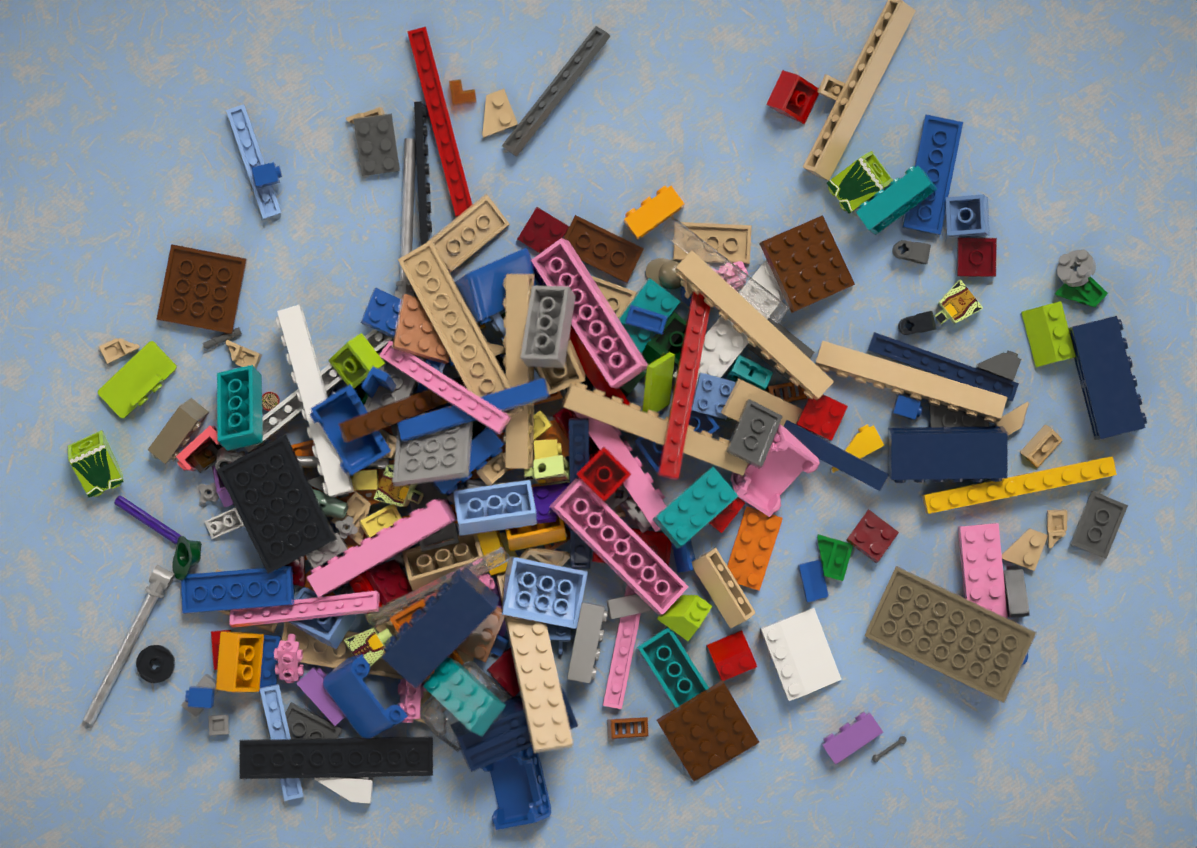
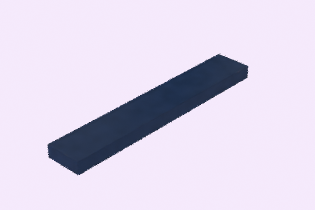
(838, 457)

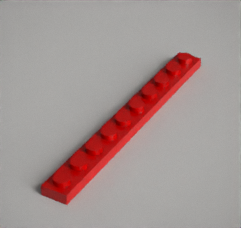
(440, 120)
(684, 387)

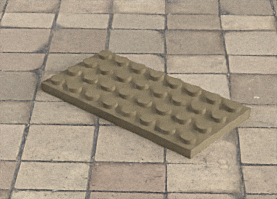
(950, 634)

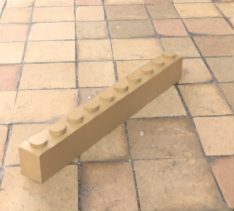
(859, 89)
(753, 325)
(911, 381)
(649, 426)
(520, 428)

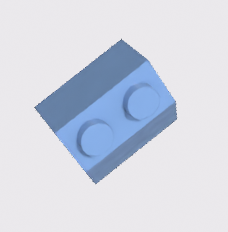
(967, 216)

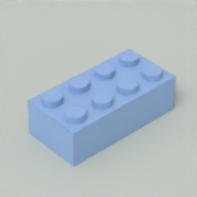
(495, 507)

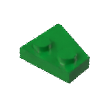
(1087, 294)
(834, 556)

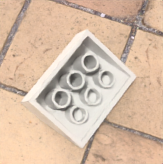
(800, 654)

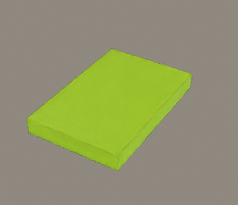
(658, 383)

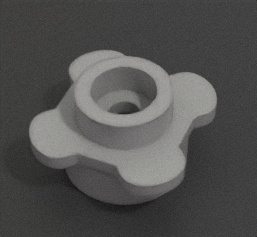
(213, 495)
(351, 527)

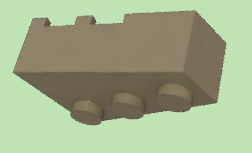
(178, 431)

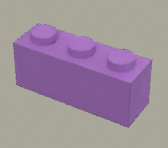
(313, 687)
(851, 737)

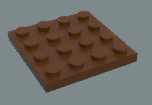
(807, 263)
(201, 289)
(708, 730)

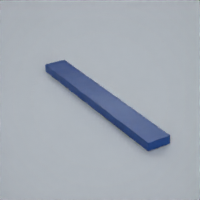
(453, 416)

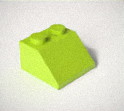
(356, 360)
(686, 615)

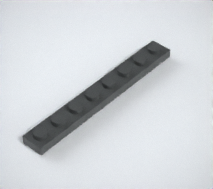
(556, 91)

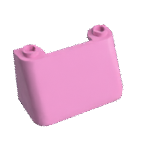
(781, 467)

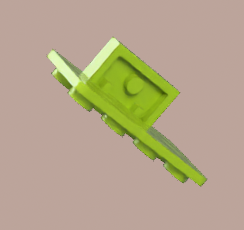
(137, 380)

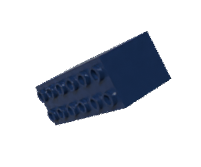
(1107, 378)
(947, 453)
(439, 626)
(504, 736)

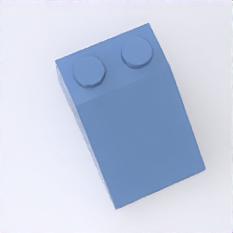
(326, 630)

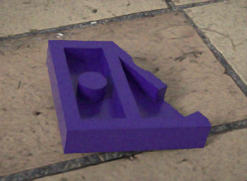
(543, 498)

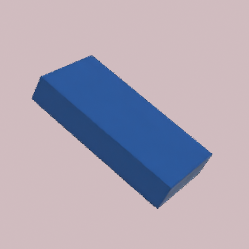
(646, 319)

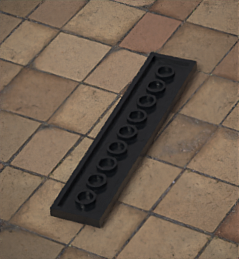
(335, 757)

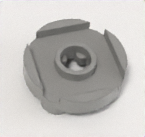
(1071, 260)
(636, 514)

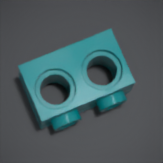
(749, 372)

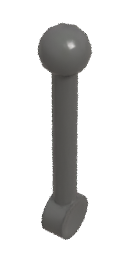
(902, 740)

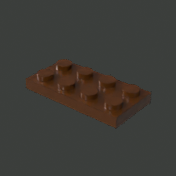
(603, 249)

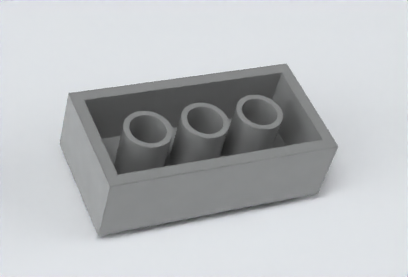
(548, 326)
(586, 642)

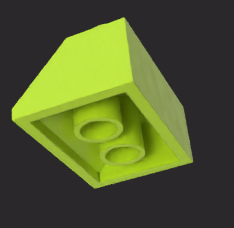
(1048, 334)

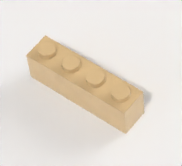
(723, 588)

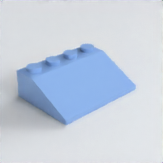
(543, 592)

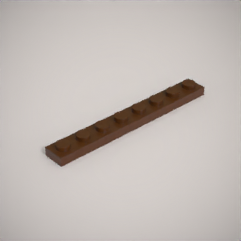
(392, 413)

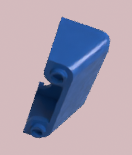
(484, 286)
(355, 453)
(357, 701)
(519, 790)

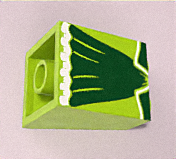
(859, 182)
(95, 464)

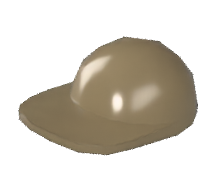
(663, 273)

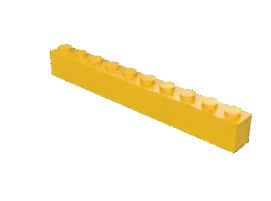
(1019, 485)

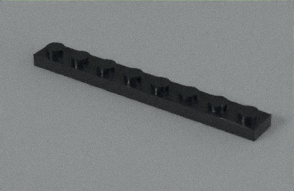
(422, 170)

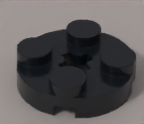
(165, 658)

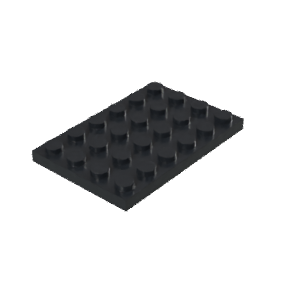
(277, 504)

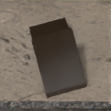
(205, 455)

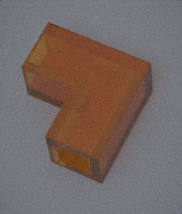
(459, 96)

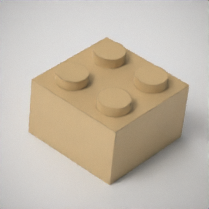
(561, 378)

